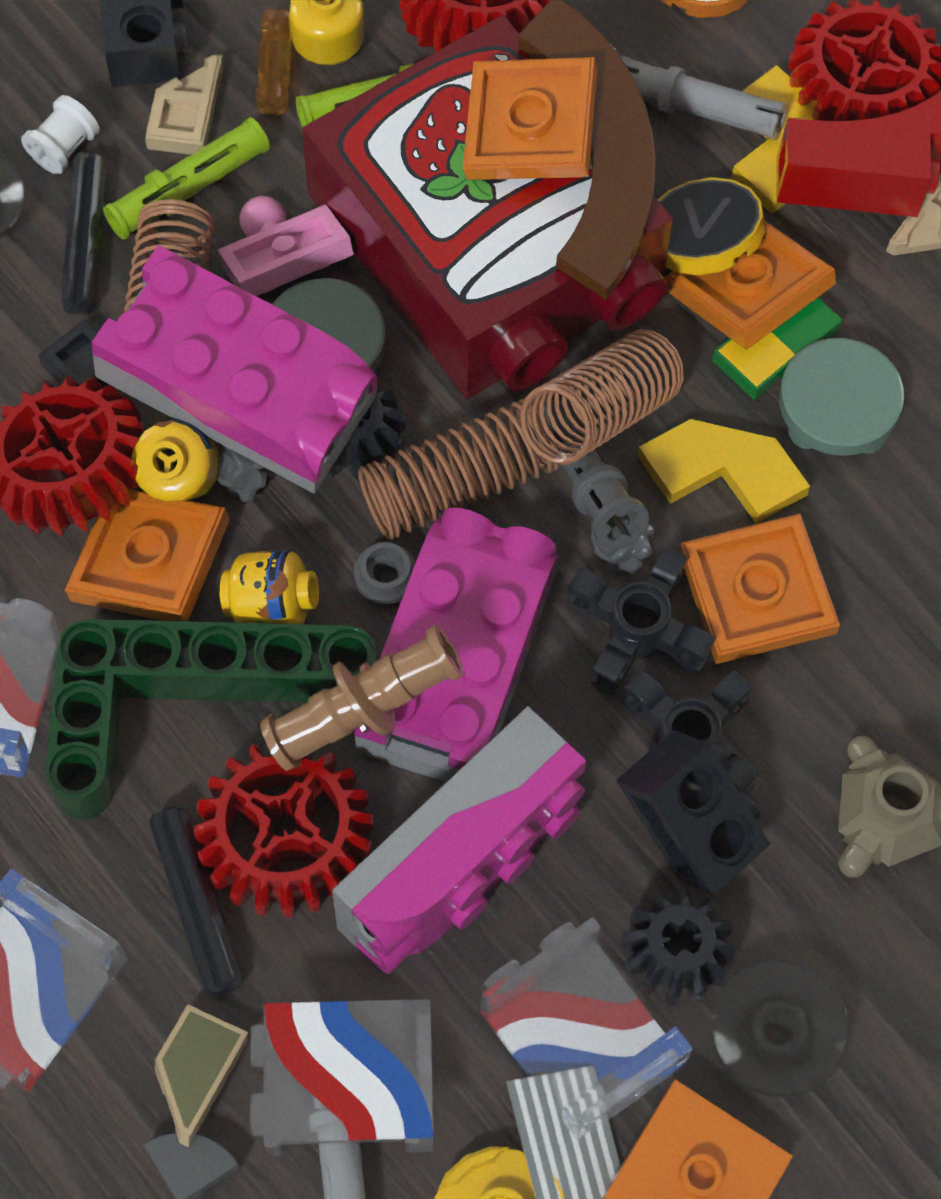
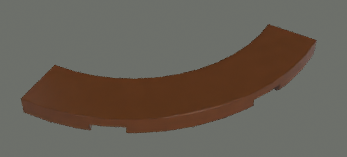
(620, 151)

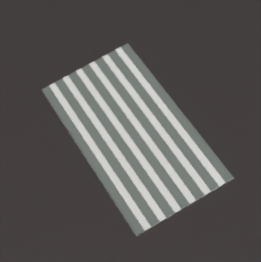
(550, 1149)

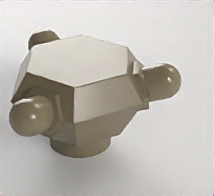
(885, 809)

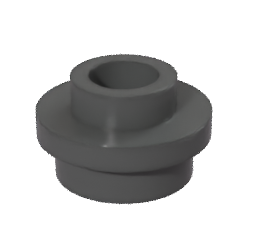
(380, 557)

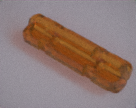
(274, 62)

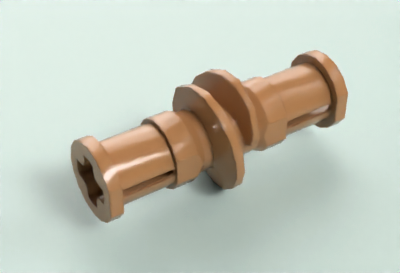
(362, 699)

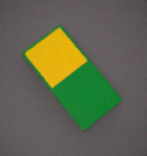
(767, 359)

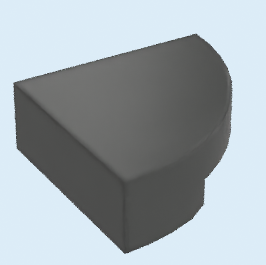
(192, 1168)

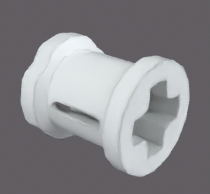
(60, 134)

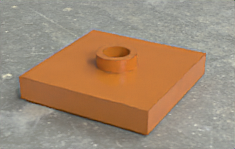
(530, 119)
(757, 291)
(149, 557)
(759, 588)
(697, 1154)

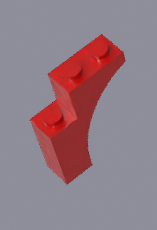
(864, 163)

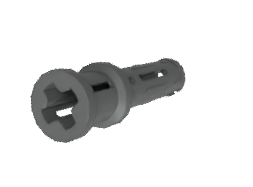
(602, 494)

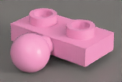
(282, 248)

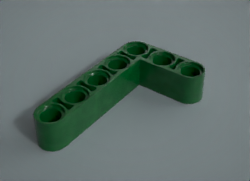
(181, 677)

